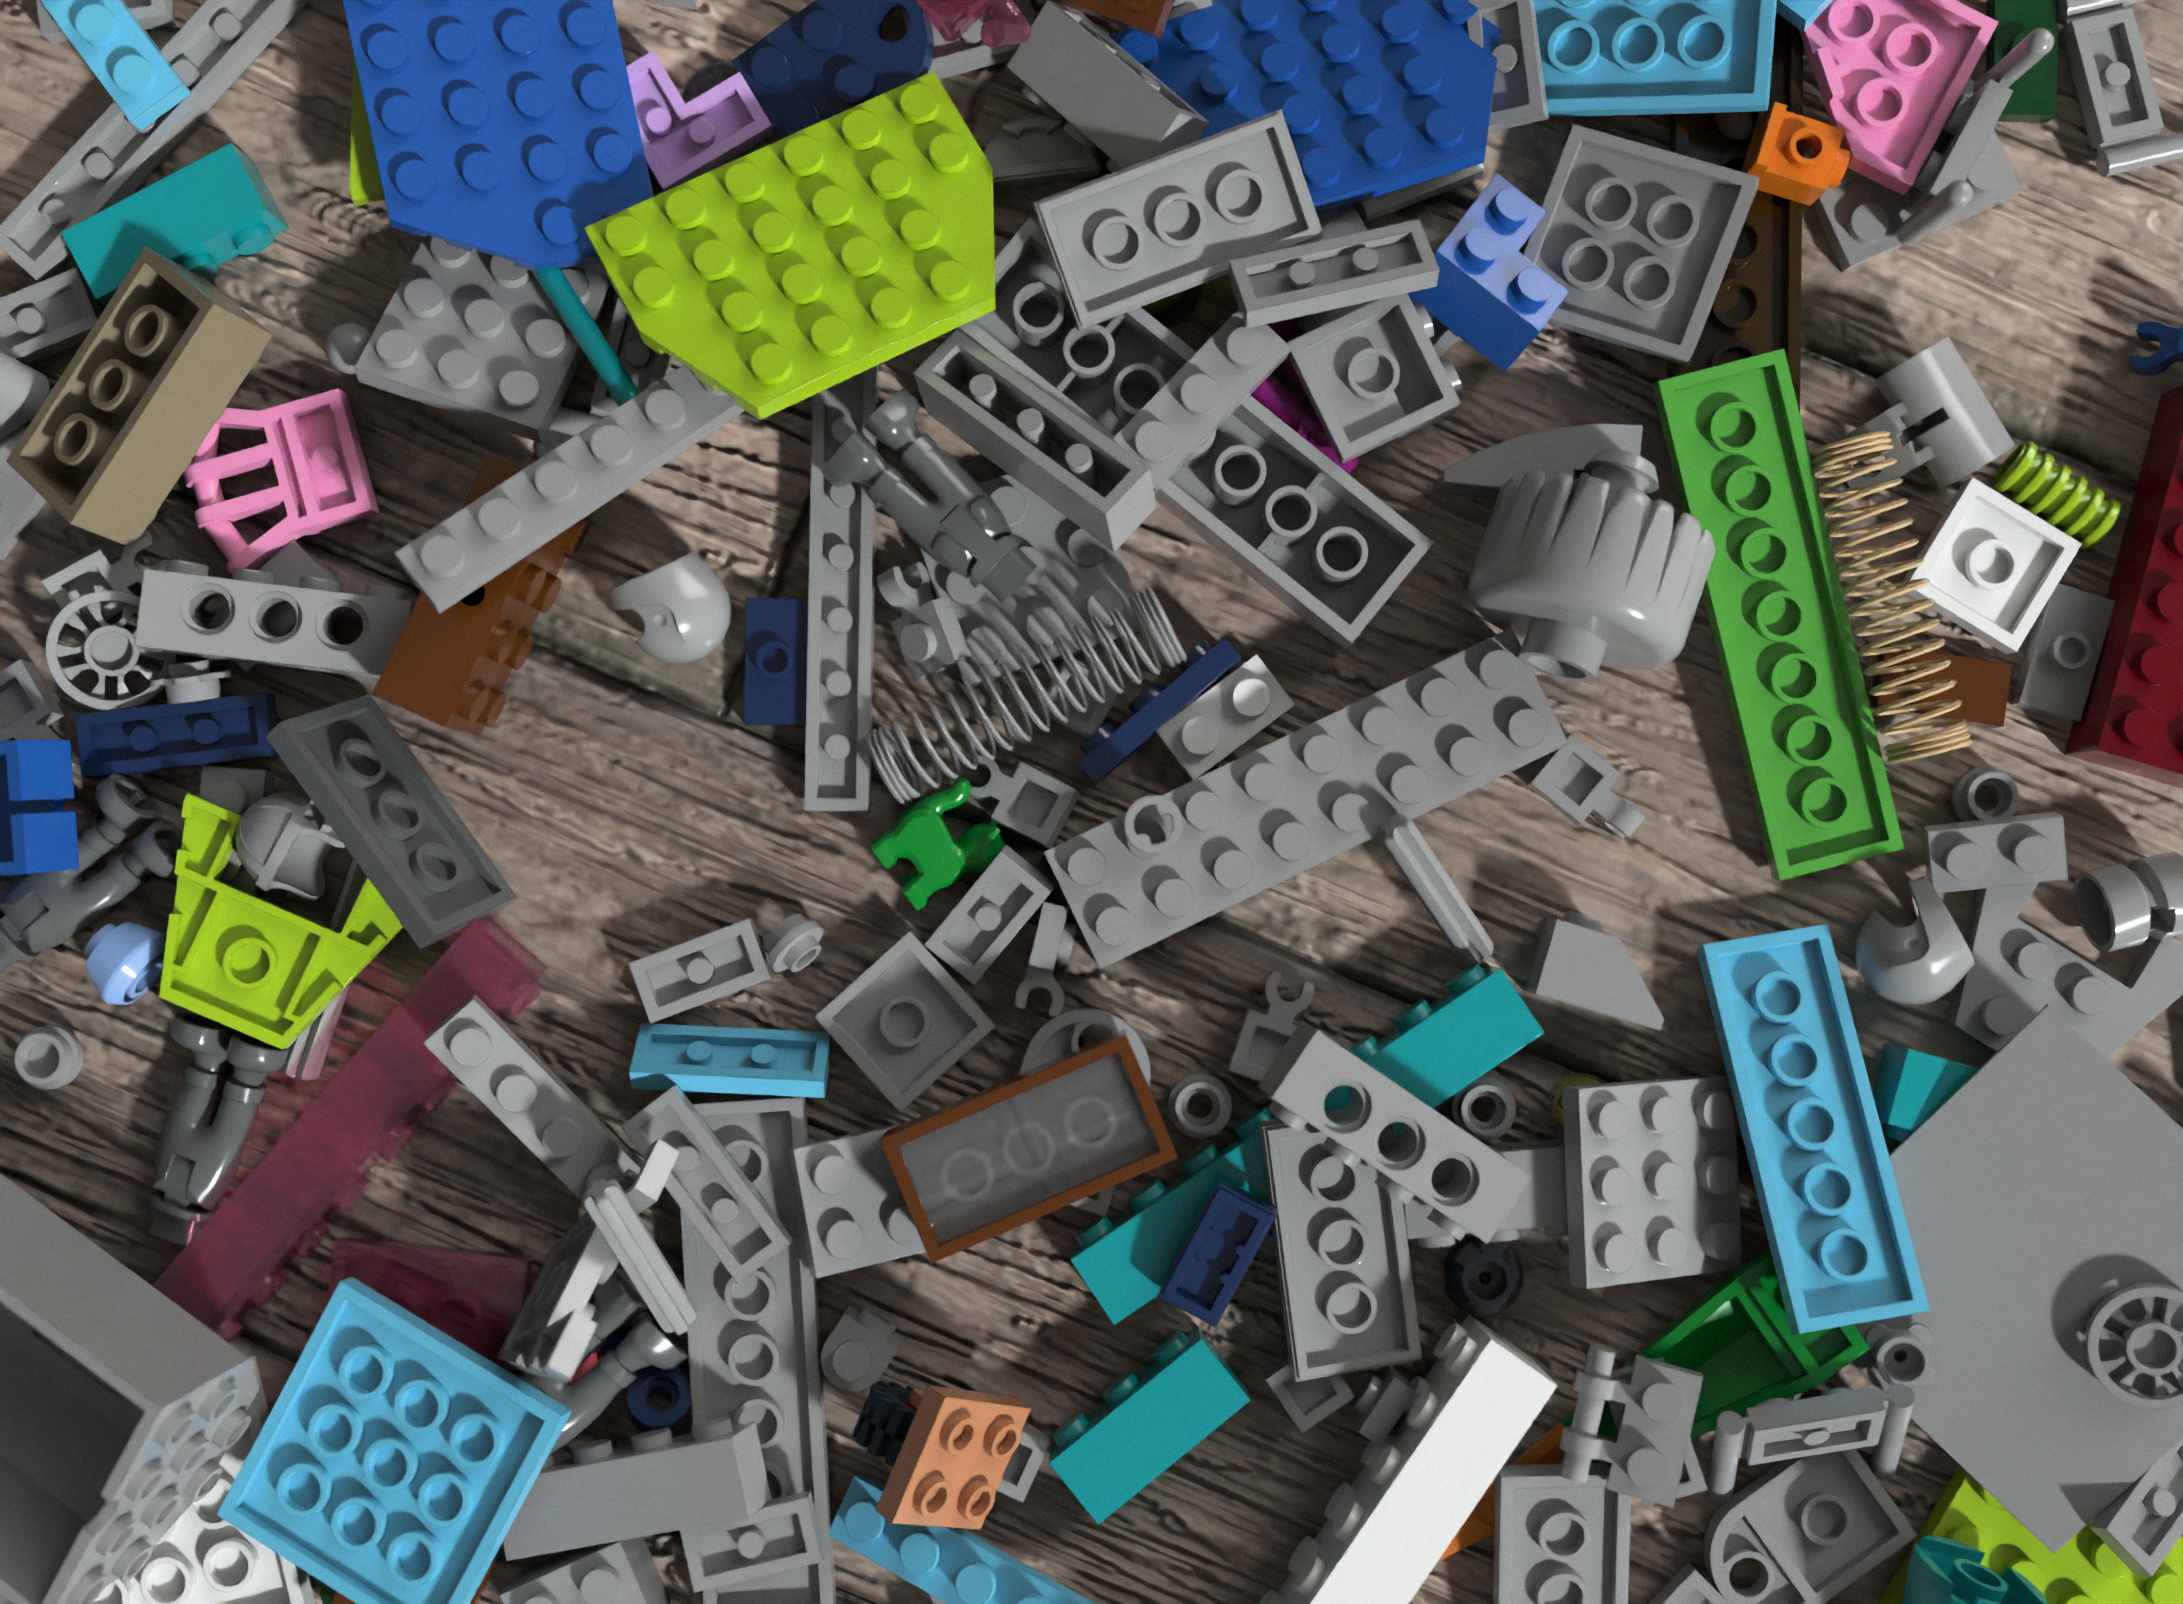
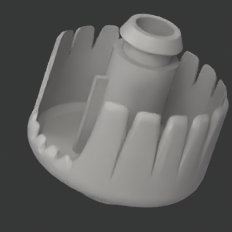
(1591, 576)

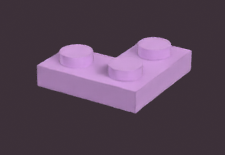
(693, 136)

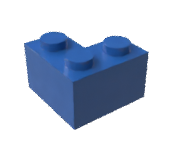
(1485, 284)

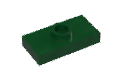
(2036, 90)

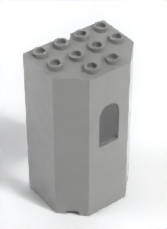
(104, 1410)

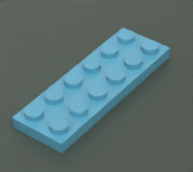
(1811, 1130)

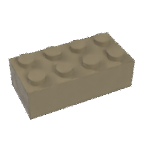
(138, 399)

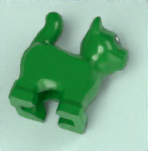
(927, 842)

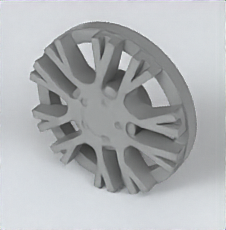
(106, 650)
(2146, 1342)

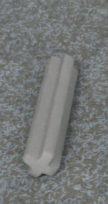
(1435, 889)
(639, 1256)

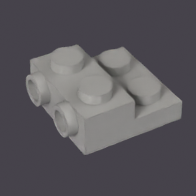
(1375, 375)

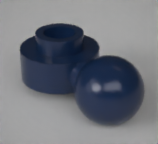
(651, 1382)

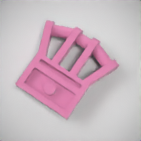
(317, 470)

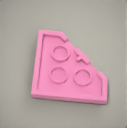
(1893, 77)

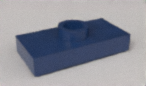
(776, 662)
(1217, 1252)

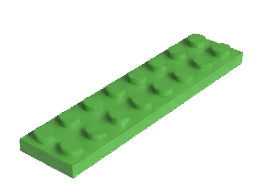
(1779, 616)

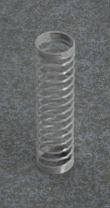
(1147, 611)

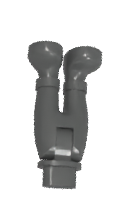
(958, 530)
(56, 906)
(194, 1156)
(644, 1346)

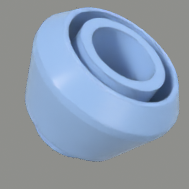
(125, 961)

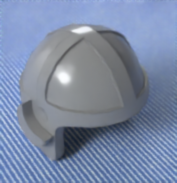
(285, 844)

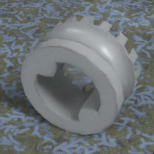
(1164, 807)

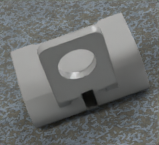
(1934, 419)

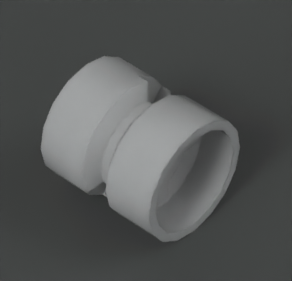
(2127, 905)

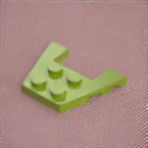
(249, 957)

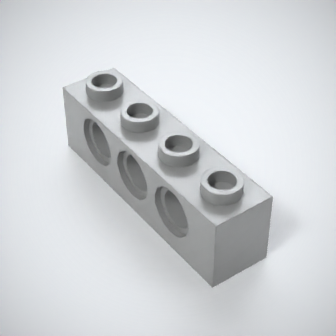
(174, 624)
(1482, 1182)

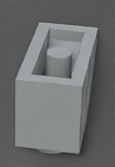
(1590, 971)

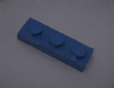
(1154, 707)
(176, 735)

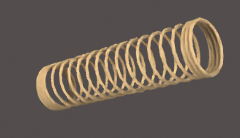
(1847, 453)

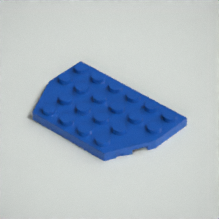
(1365, 86)
(500, 122)

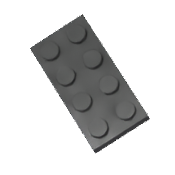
(391, 818)

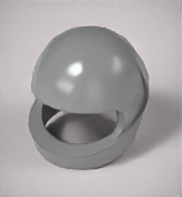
(681, 608)
(1917, 960)

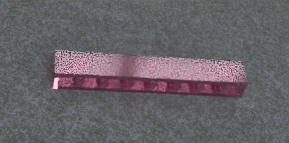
(343, 1136)

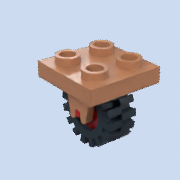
(942, 1451)

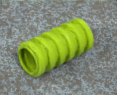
(2057, 494)

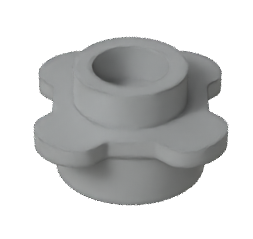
(191, 682)
(1914, 1369)

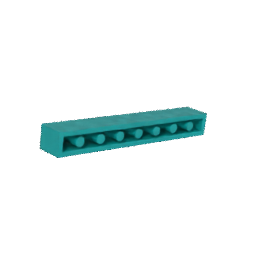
(1428, 1055)

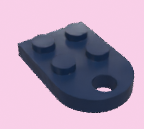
(833, 60)

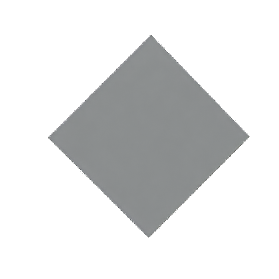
(2022, 1215)

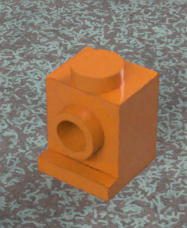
(1782, 169)

